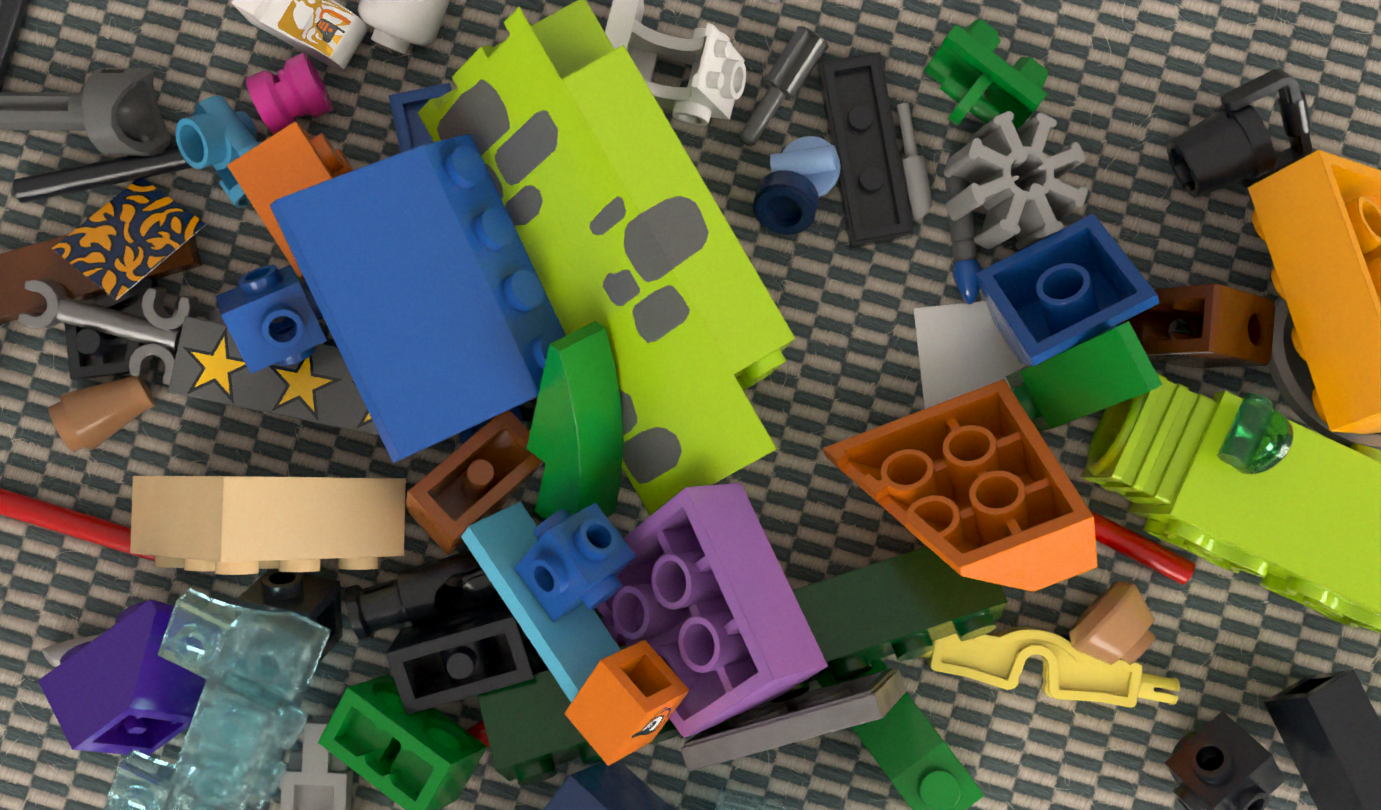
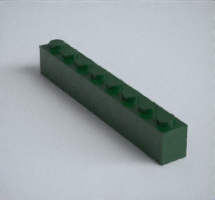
(853, 617)

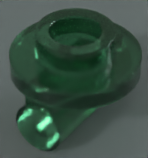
(1256, 436)

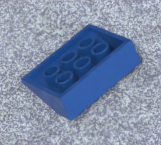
(423, 290)

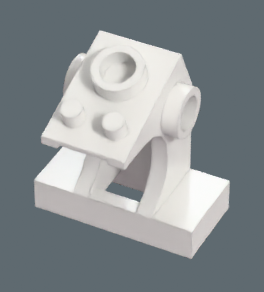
(716, 72)

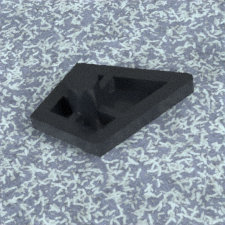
(101, 354)

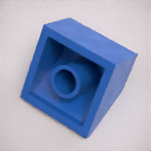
(1063, 291)

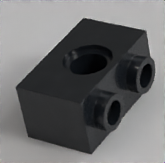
(460, 657)

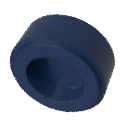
(785, 202)

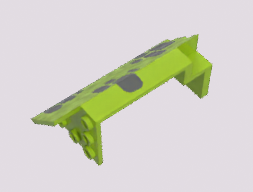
(624, 241)

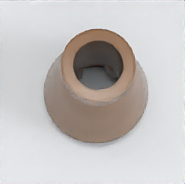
(99, 411)

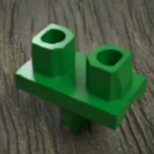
(982, 79)

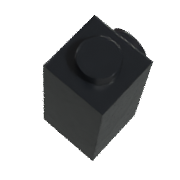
(1332, 739)

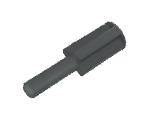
(785, 79)

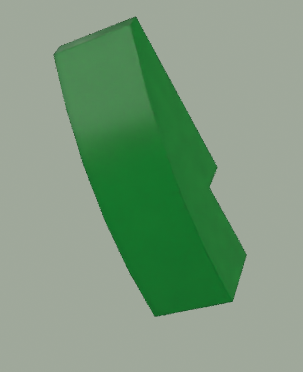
(579, 425)

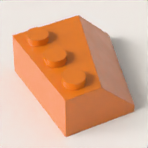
(977, 489)

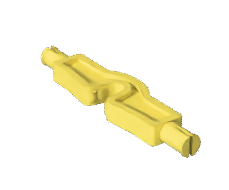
(1066, 672)

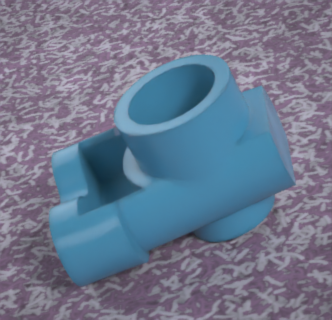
(216, 138)

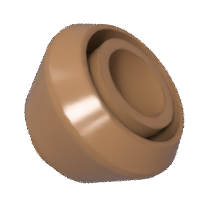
(1114, 625)

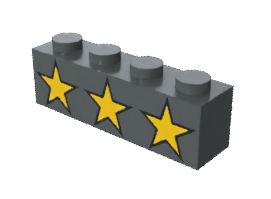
(310, 390)

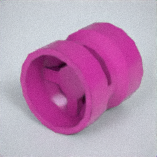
(289, 94)

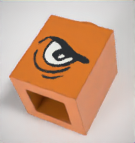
(626, 701)

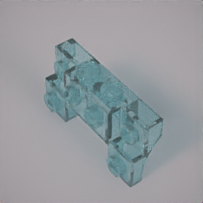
(246, 713)

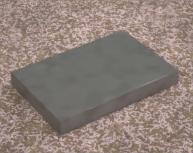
(796, 719)

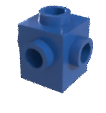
(272, 318)
(574, 561)

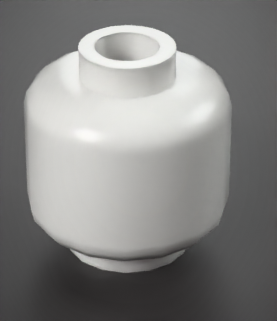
(403, 21)

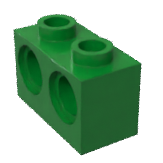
(410, 758)

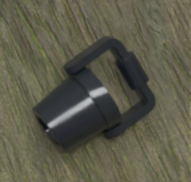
(1234, 141)

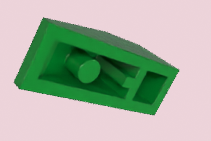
(1085, 378)
(915, 755)

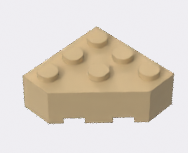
(266, 522)

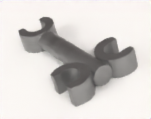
(157, 330)

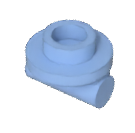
(811, 158)

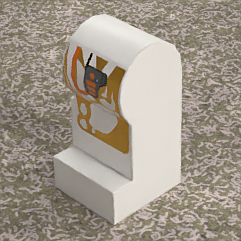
(312, 26)

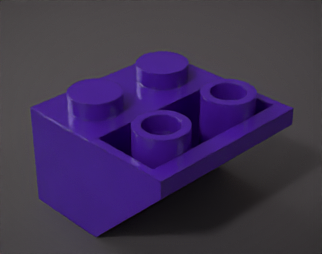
(118, 689)

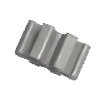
(1003, 155)

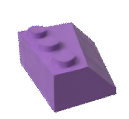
(713, 606)

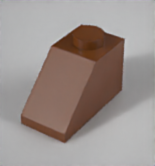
(473, 481)

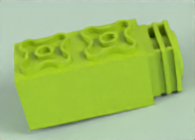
(1299, 526)

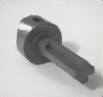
(114, 110)

